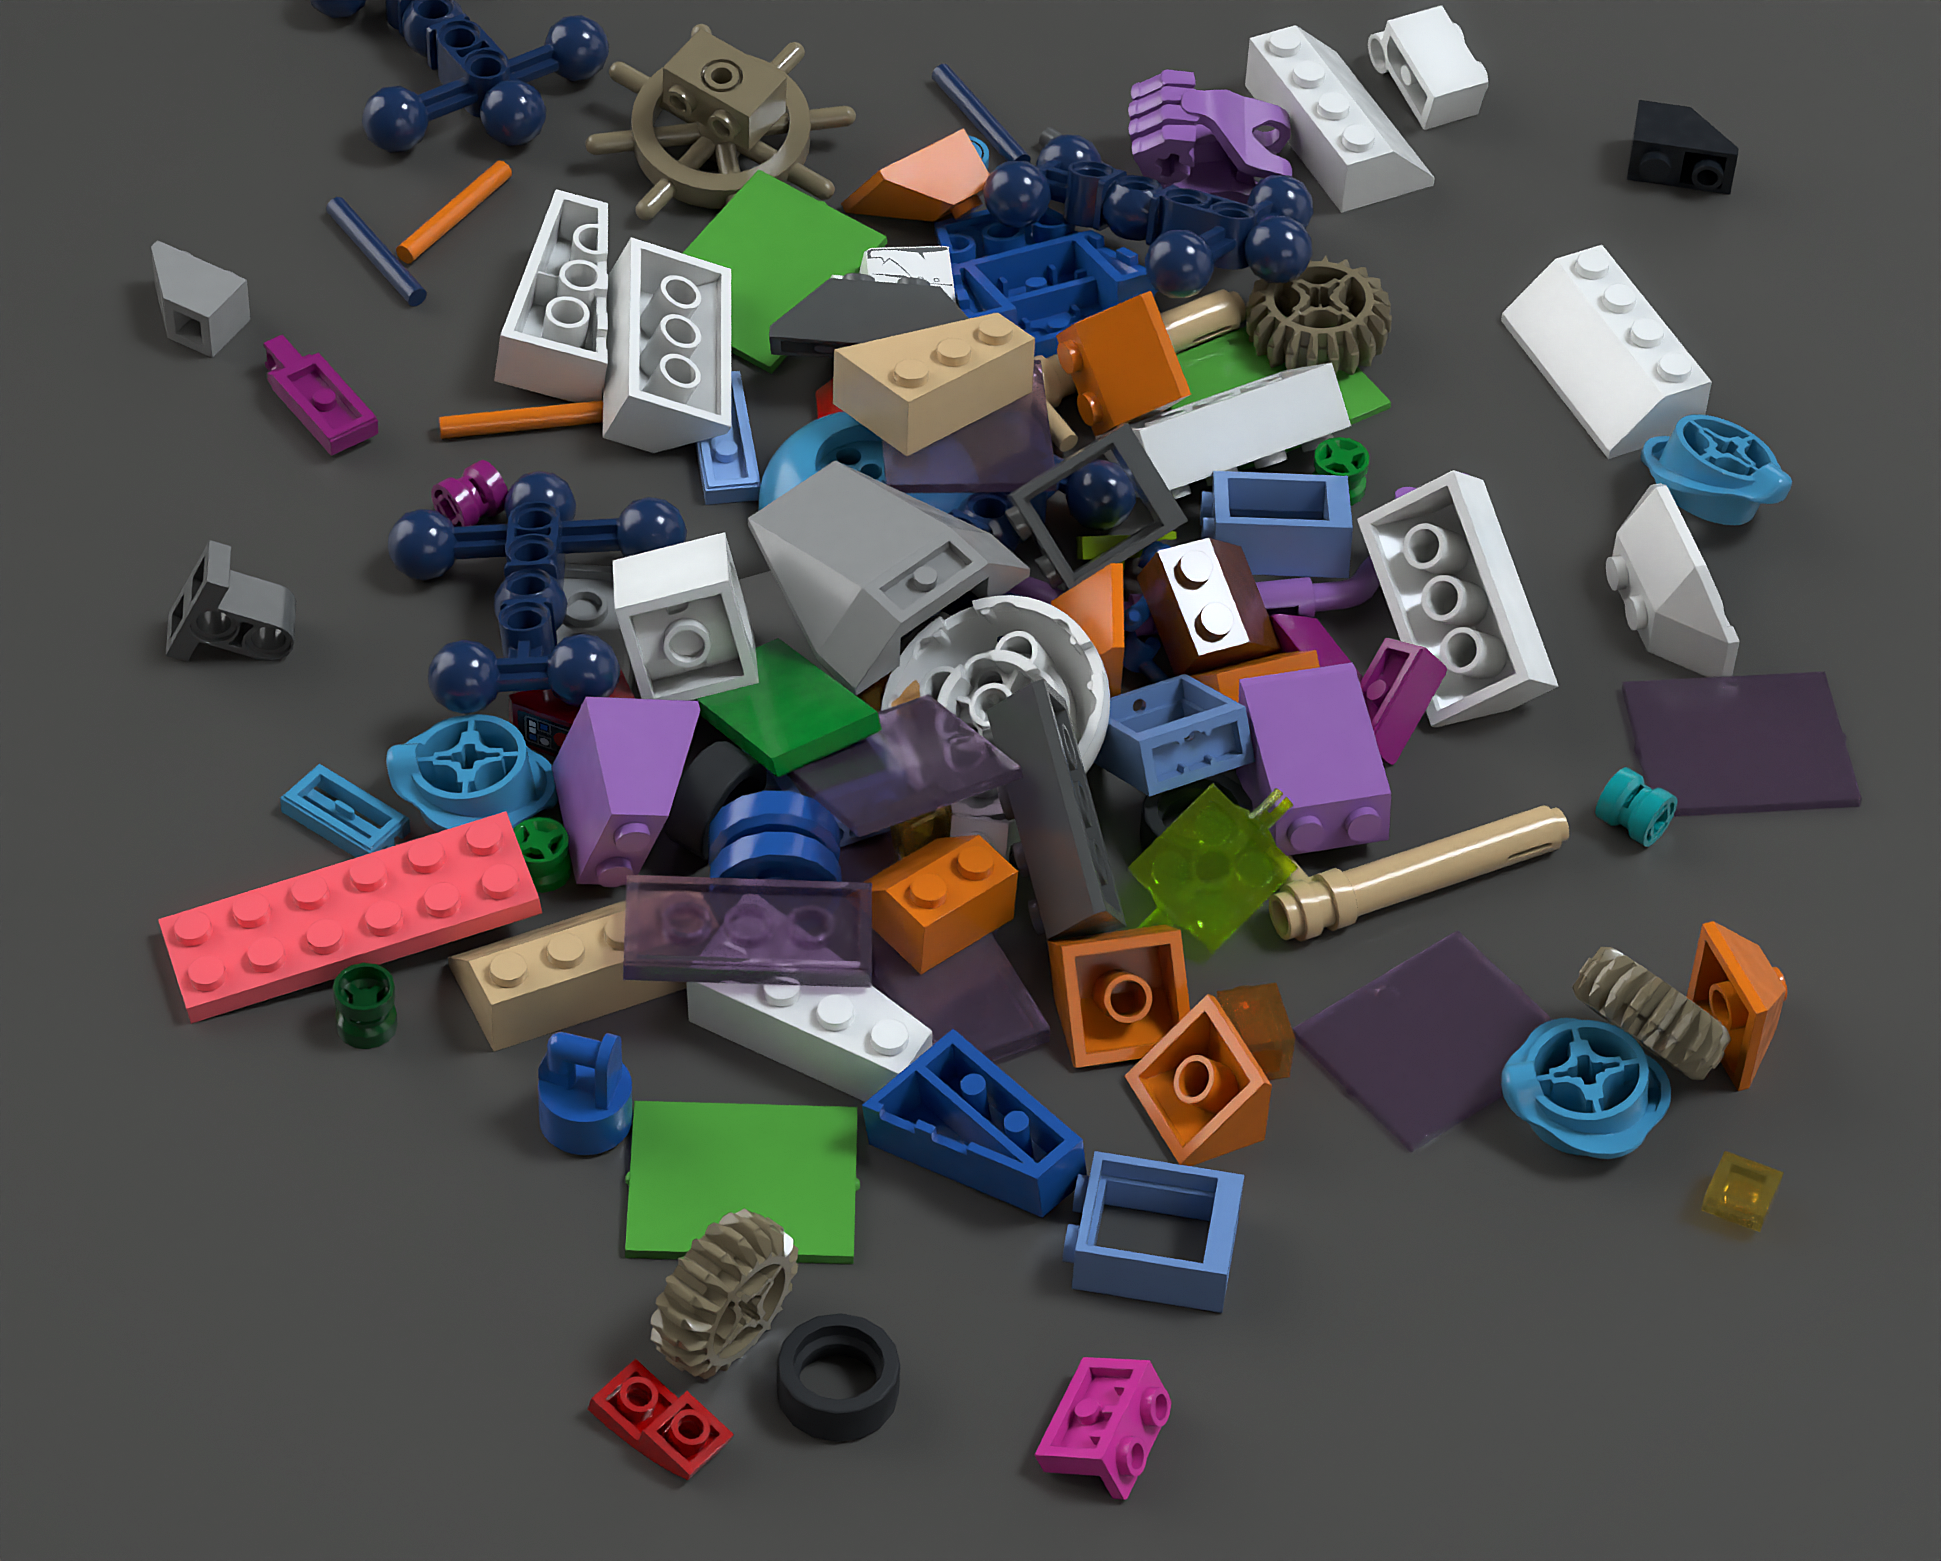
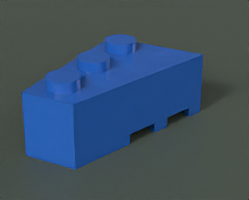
(976, 1127)

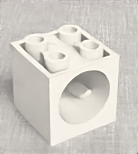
(685, 620)

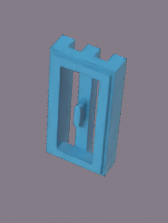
(337, 819)

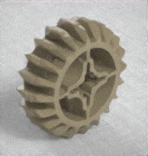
(1331, 315)
(1652, 1012)
(724, 1293)

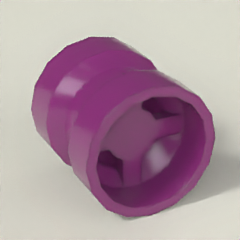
(472, 496)

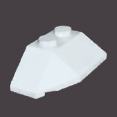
(1670, 588)

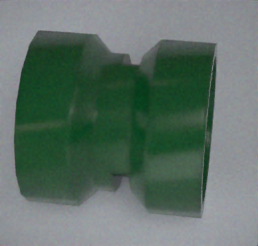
(365, 1005)

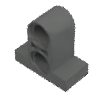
(230, 611)

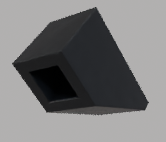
(1680, 149)

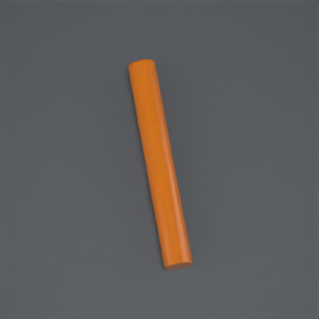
(454, 212)
(521, 419)

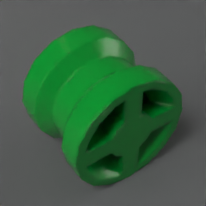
(1344, 458)
(550, 843)

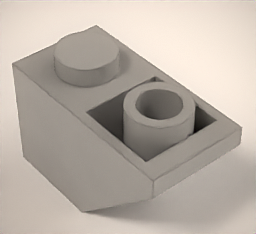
(198, 300)

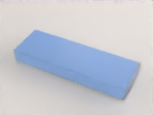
(729, 460)

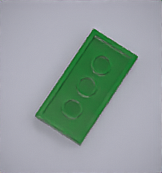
(791, 713)

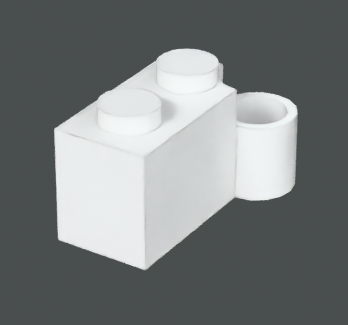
(1430, 66)

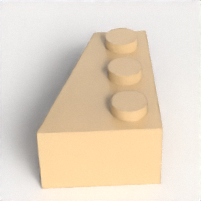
(933, 379)

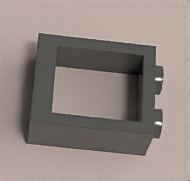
(1145, 480)

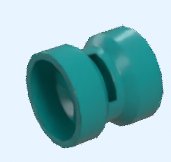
(1636, 806)

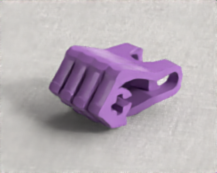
(1205, 136)

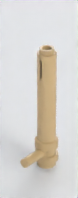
(1186, 326)
(1338, 897)

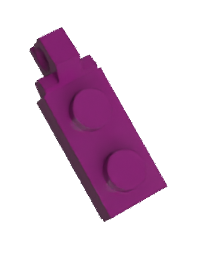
(318, 397)

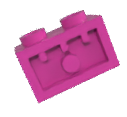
(1106, 1423)

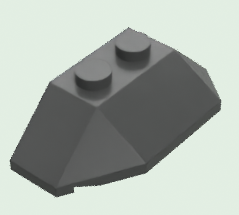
(858, 312)

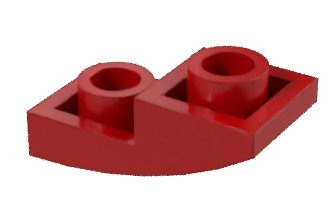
(657, 1423)

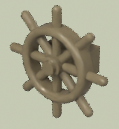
(727, 109)

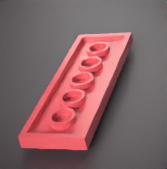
(349, 915)

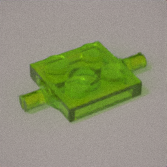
(1214, 866)

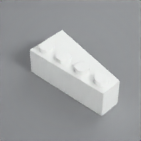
(559, 312)
(831, 1033)

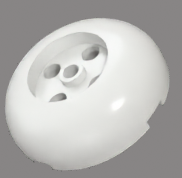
(962, 660)

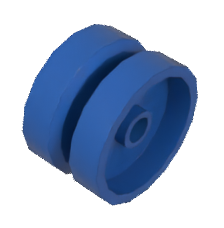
(774, 839)

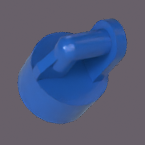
(584, 1093)

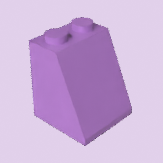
(1321, 753)
(620, 781)

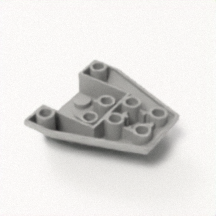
(871, 567)

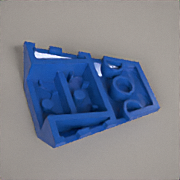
(1037, 273)

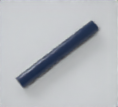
(978, 114)
(376, 251)

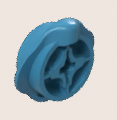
(1716, 469)
(470, 772)
(1586, 1088)

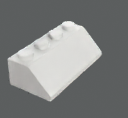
(1333, 120)
(667, 349)
(1606, 352)
(1243, 426)
(1458, 597)

